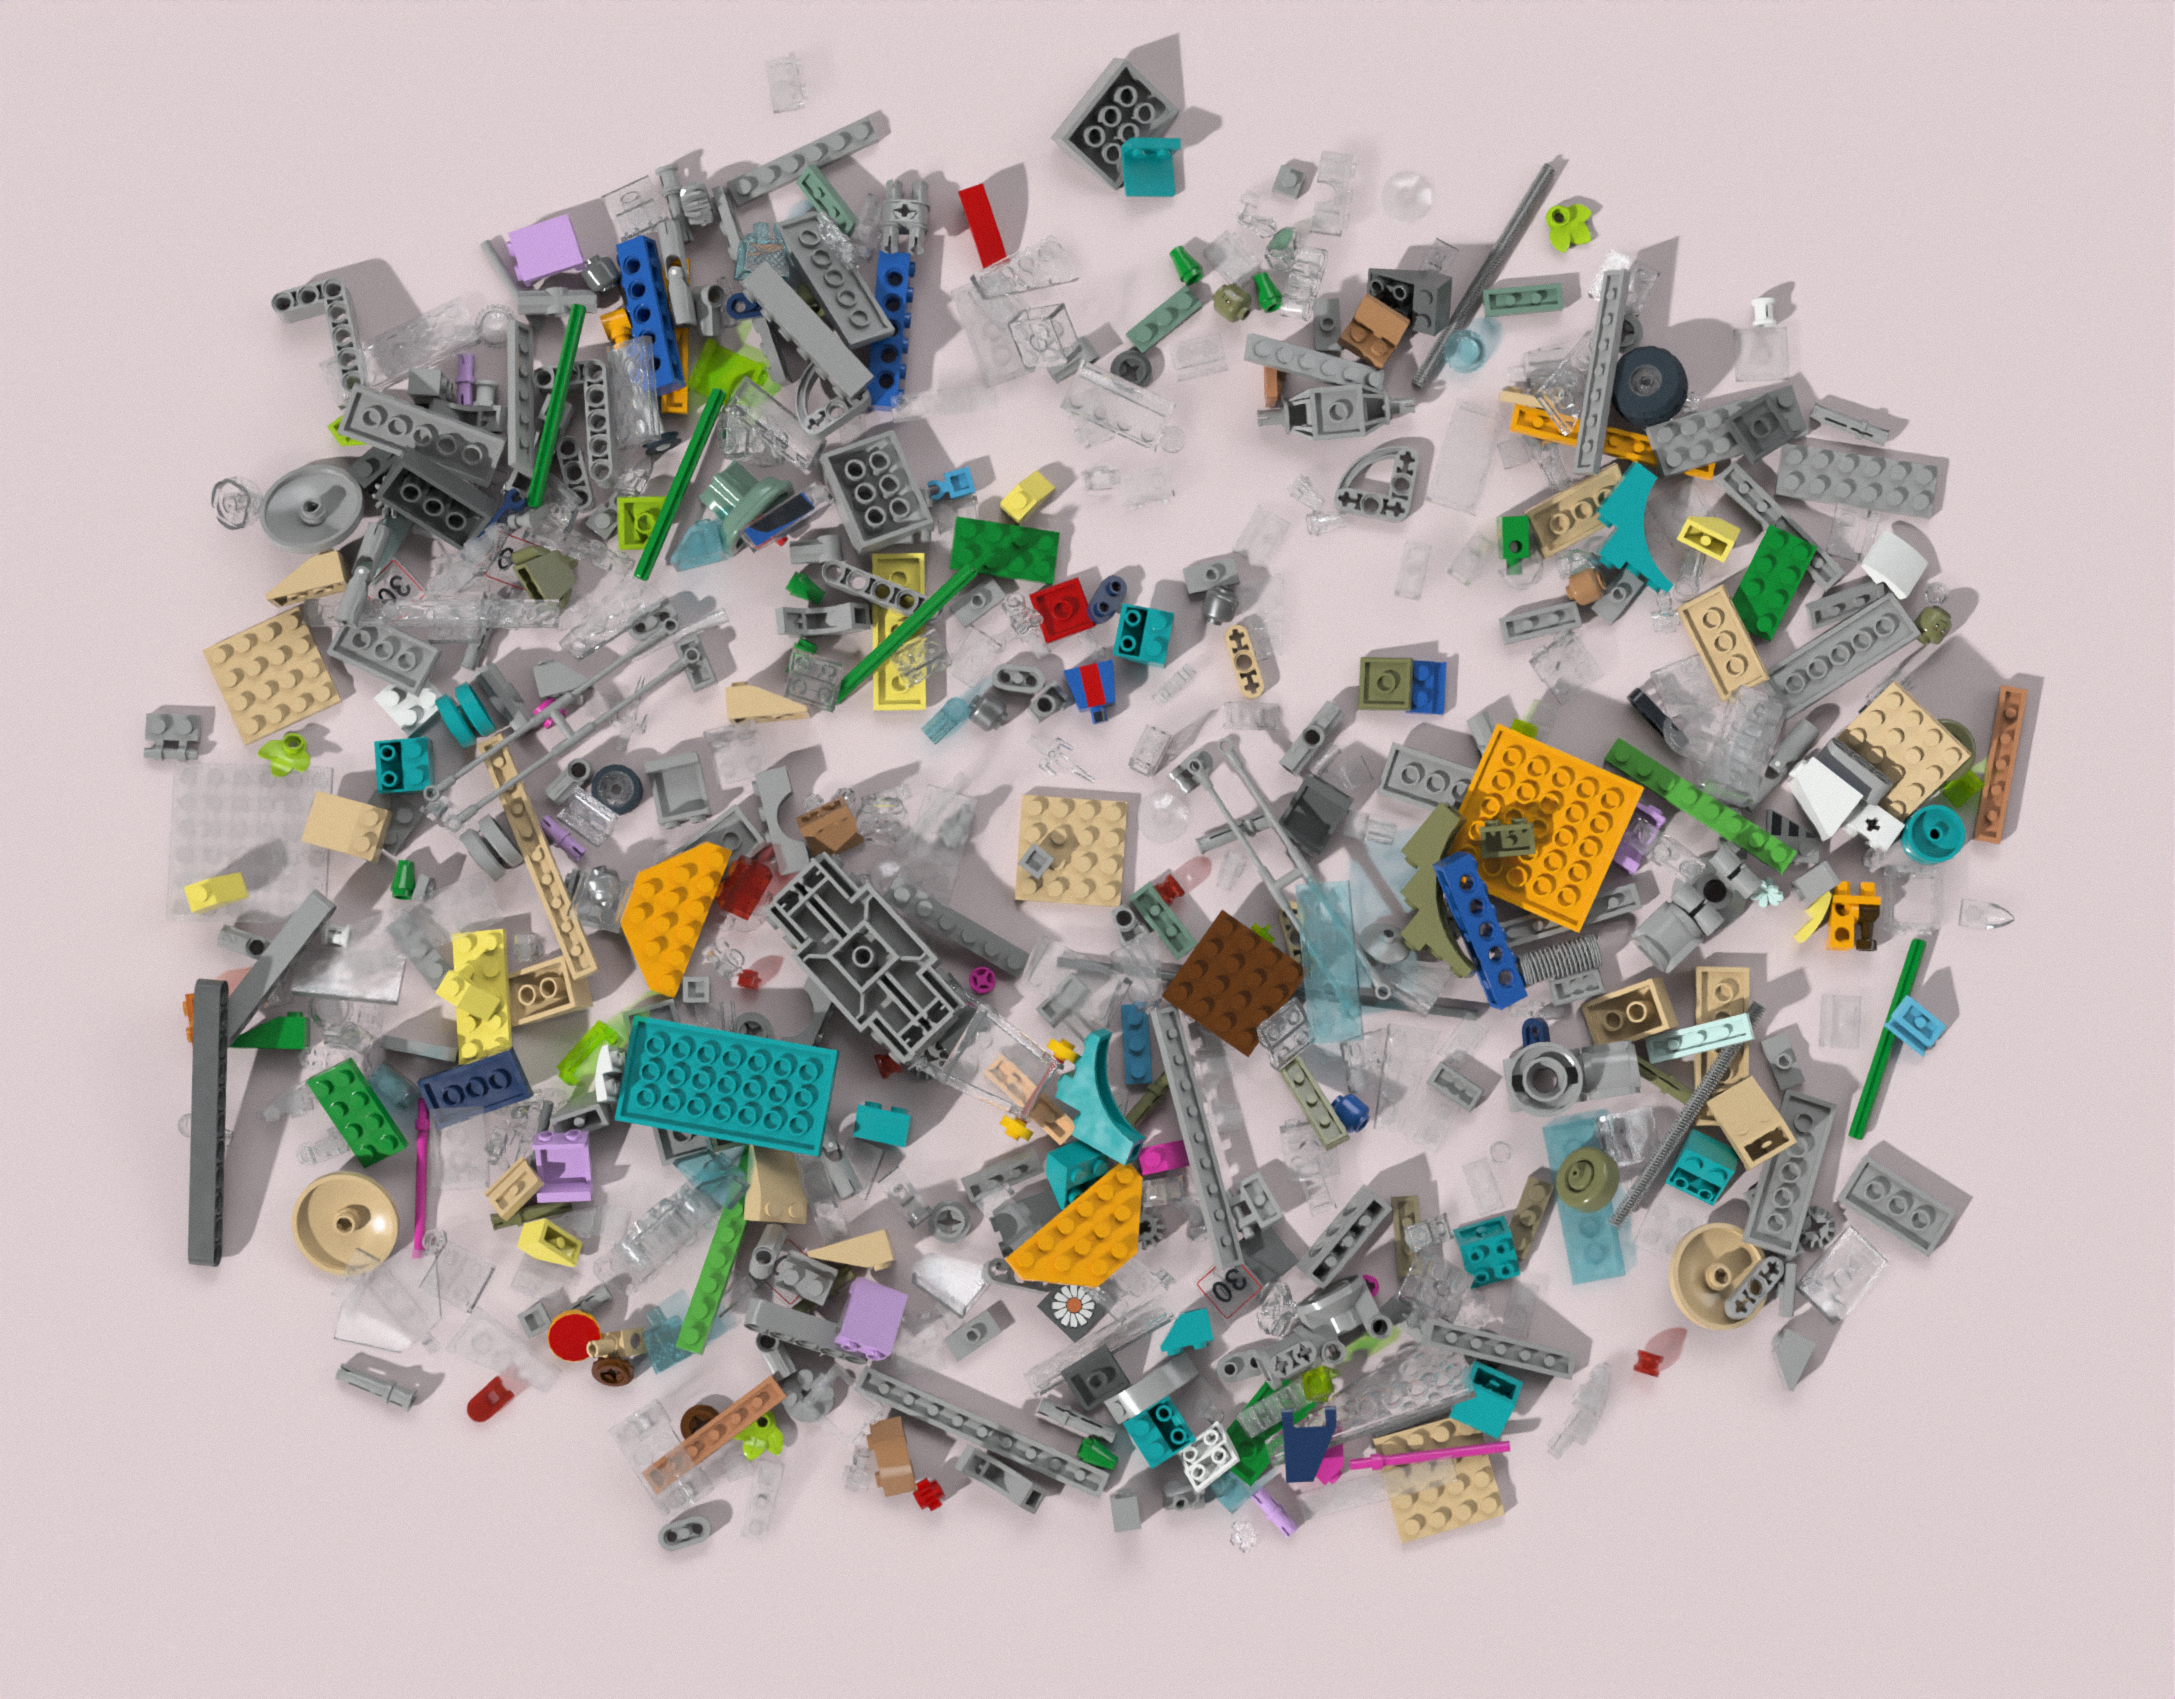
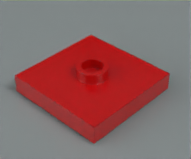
(1062, 610)

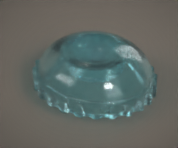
(1464, 351)

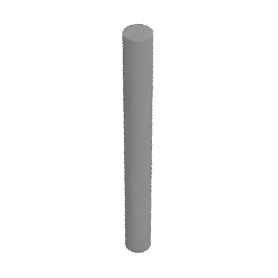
(508, 280)

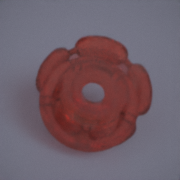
(749, 979)

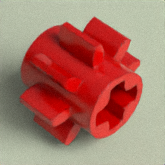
(929, 1494)

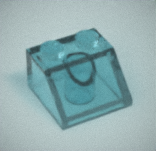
(699, 546)
(714, 1176)

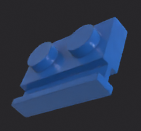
(1428, 688)

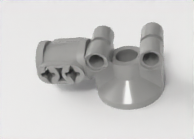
(1678, 926)
(1596, 1072)
(1324, 1317)

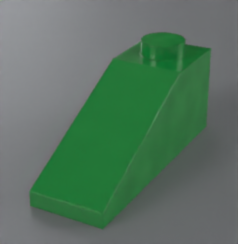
(279, 1033)

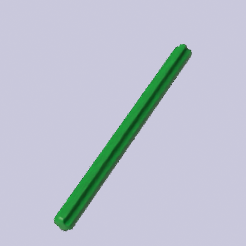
(556, 405)
(680, 484)
(906, 630)
(1886, 1042)

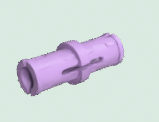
(465, 379)
(562, 839)
(1274, 1511)

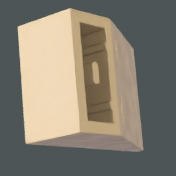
(1751, 1123)

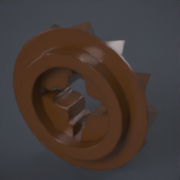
(603, 1371)
(689, 1422)

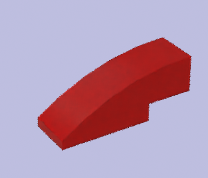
(982, 225)

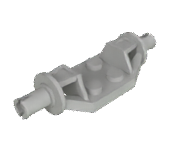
(1336, 411)

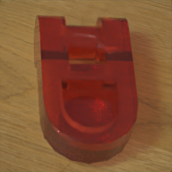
(482, 1406)

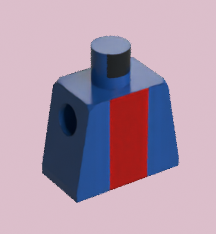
(1092, 688)

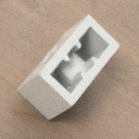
(1886, 825)

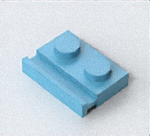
(1915, 1025)

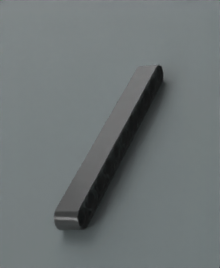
(208, 1122)

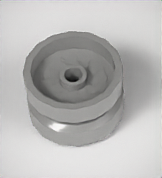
(489, 849)

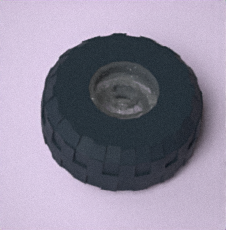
(1649, 386)

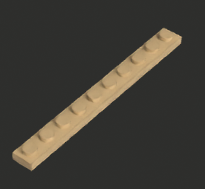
(540, 861)

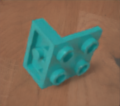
(1149, 166)
(1488, 1251)

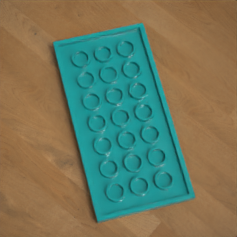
(727, 1085)

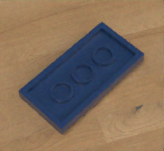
(485, 1082)

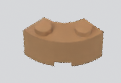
(892, 1457)

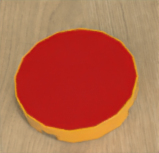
(571, 1333)

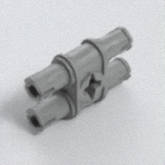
(905, 217)

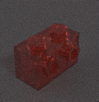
(743, 887)

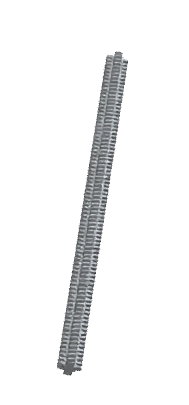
(1483, 274)
(1680, 1125)

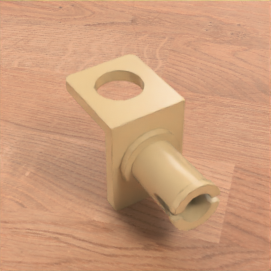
(617, 1344)

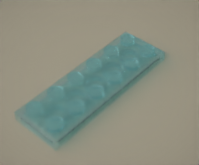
(1329, 962)
(1588, 1238)

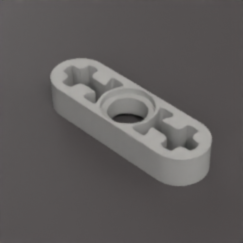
(418, 1048)
(1008, 1279)
(1742, 1290)

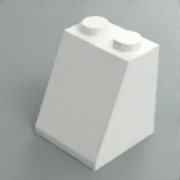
(1822, 796)

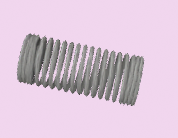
(1590, 955)

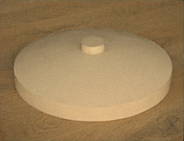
(342, 1214)
(1708, 1269)

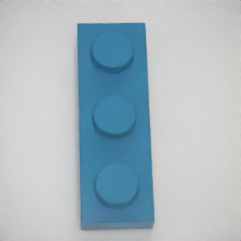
(1136, 1046)

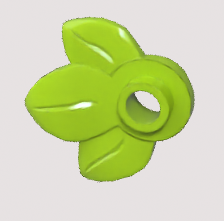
(1572, 228)
(284, 757)
(758, 1439)

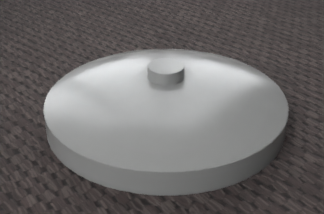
(312, 509)

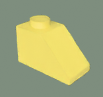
(1026, 497)
(1709, 536)
(216, 892)
(468, 995)
(549, 1243)

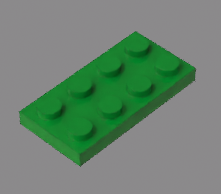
(1005, 550)
(1771, 581)
(357, 1112)
(1253, 1451)

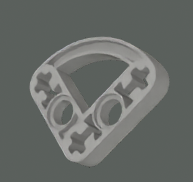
(851, 409)
(1394, 497)

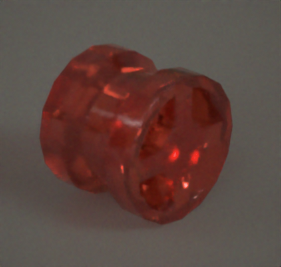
(1169, 889)
(887, 1065)
(1648, 1363)

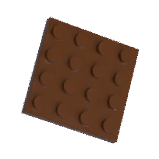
(1234, 982)

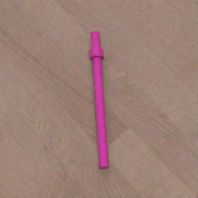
(422, 1126)
(1377, 1461)

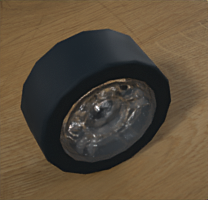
(621, 776)

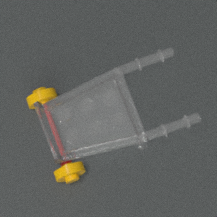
(1000, 1066)

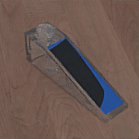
(787, 517)

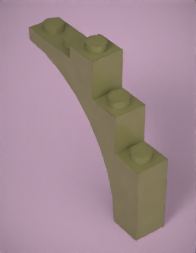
(1424, 892)

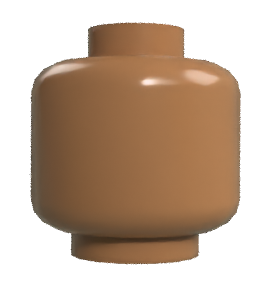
(1586, 587)

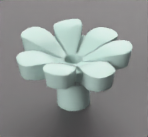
(1767, 893)

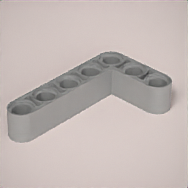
(339, 329)
(594, 413)

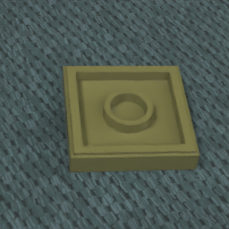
(1386, 684)

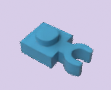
(956, 483)

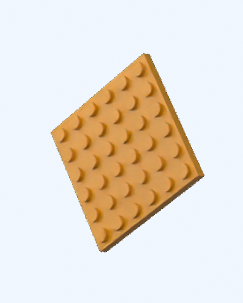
(1575, 816)

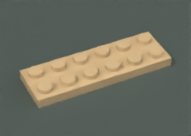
(1720, 995)

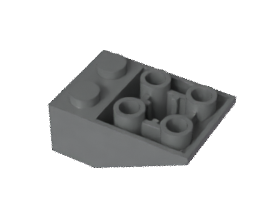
(1415, 294)

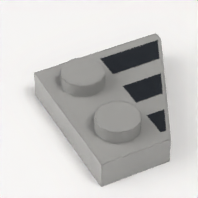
(1794, 836)

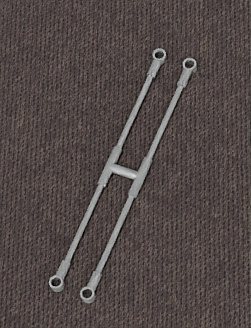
(553, 711)
(1302, 868)

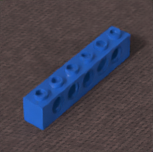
(644, 252)
(888, 266)
(1449, 873)

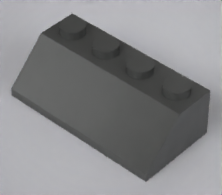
(435, 498)

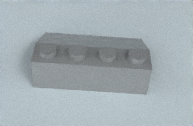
(1109, 114)
(874, 492)

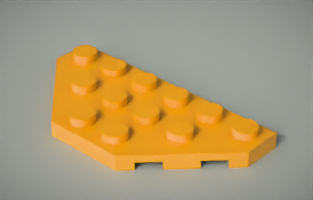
(670, 912)
(1088, 1236)

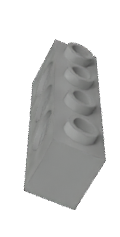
(1343, 1237)

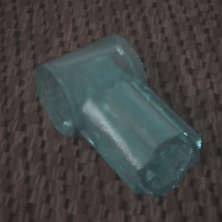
(942, 722)
(1229, 1492)

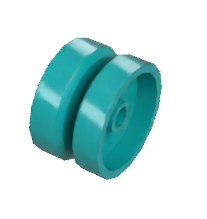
(462, 717)
(1917, 840)

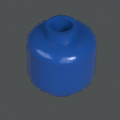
(1351, 1112)

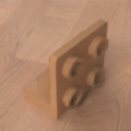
(1374, 332)
(830, 828)

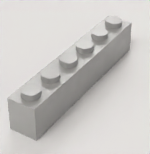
(807, 331)

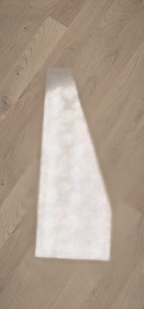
(1405, 1388)

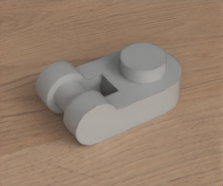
(528, 517)
(1176, 774)

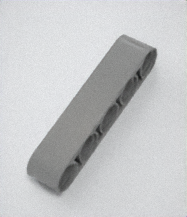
(873, 583)
(798, 1329)

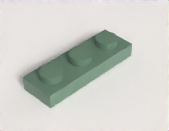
(827, 199)
(1522, 300)
(1164, 319)
(1163, 919)

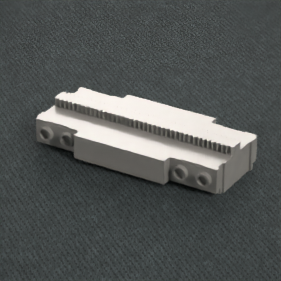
(866, 958)

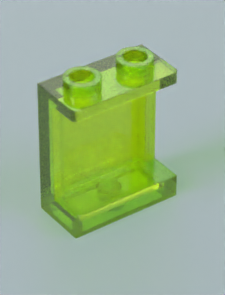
(723, 370)
(584, 1048)

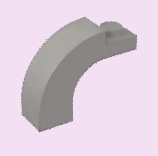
(484, 417)
(824, 621)
(1152, 1388)
(1001, 1478)

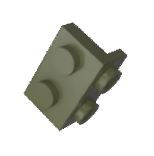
(1507, 839)

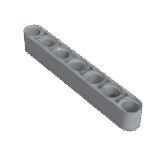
(277, 961)

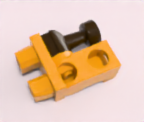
(1849, 910)

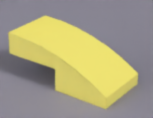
(1816, 912)

